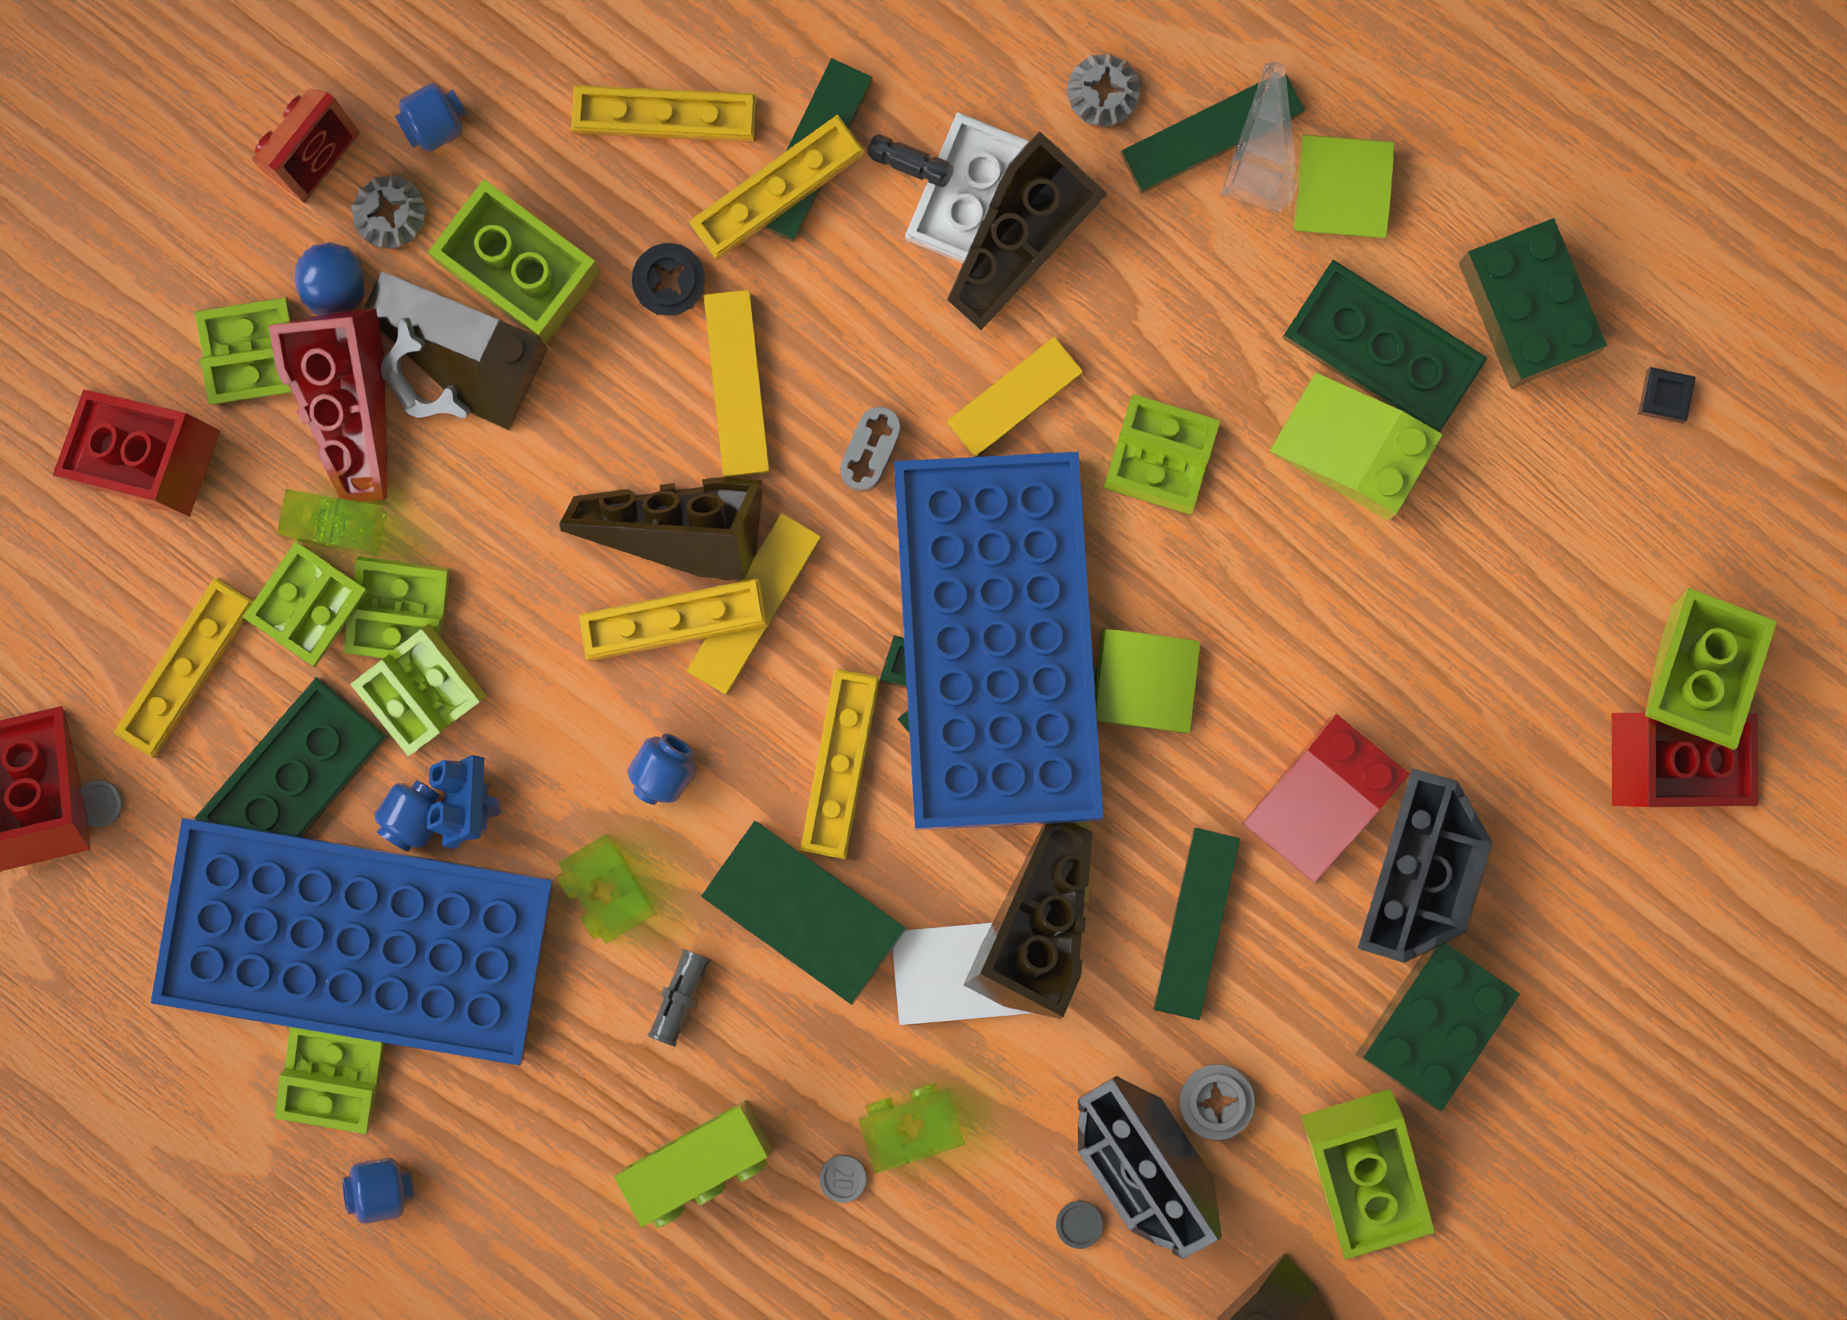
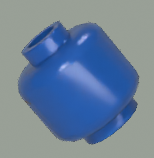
(430, 117)
(662, 769)
(404, 815)
(376, 1190)

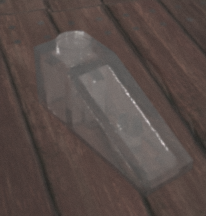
(1265, 154)

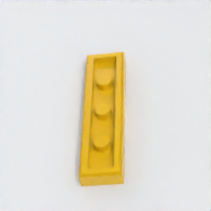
(663, 113)
(777, 187)
(736, 384)
(777, 567)
(673, 619)
(184, 668)
(840, 764)

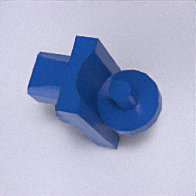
(466, 800)

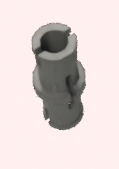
(679, 998)

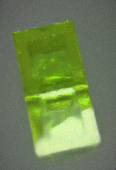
(331, 522)
(629, 901)
(893, 1149)

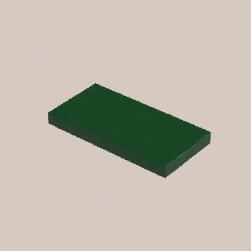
(1384, 347)
(297, 766)
(803, 912)

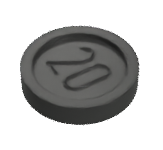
(1079, 1224)

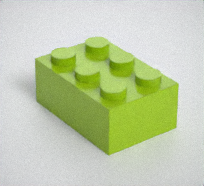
(514, 261)
(694, 1166)

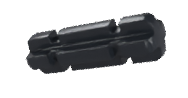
(910, 160)

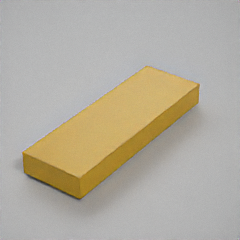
(1014, 397)

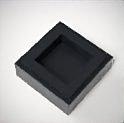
(1666, 395)

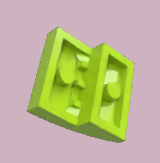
(1344, 186)
(239, 349)
(1161, 454)
(305, 604)
(396, 606)
(1146, 680)
(418, 689)
(329, 1080)

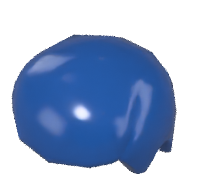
(329, 278)

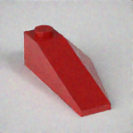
(340, 391)

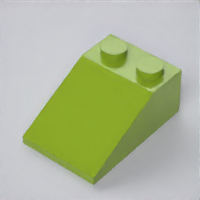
(1356, 445)
(1708, 667)
(1368, 1173)

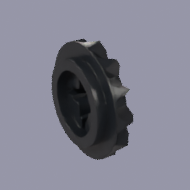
(670, 258)

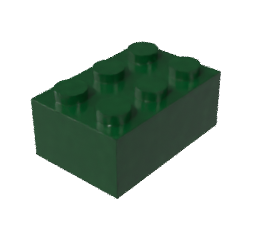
(1532, 303)
(1437, 1025)

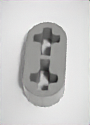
(860, 444)

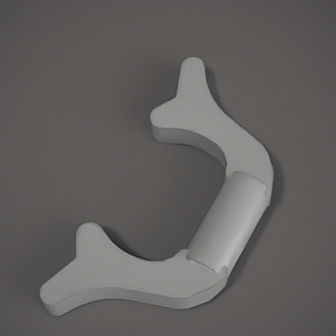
(393, 375)

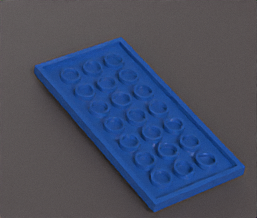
(997, 641)
(352, 941)

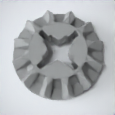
(1085, 100)
(408, 218)
(1234, 1115)

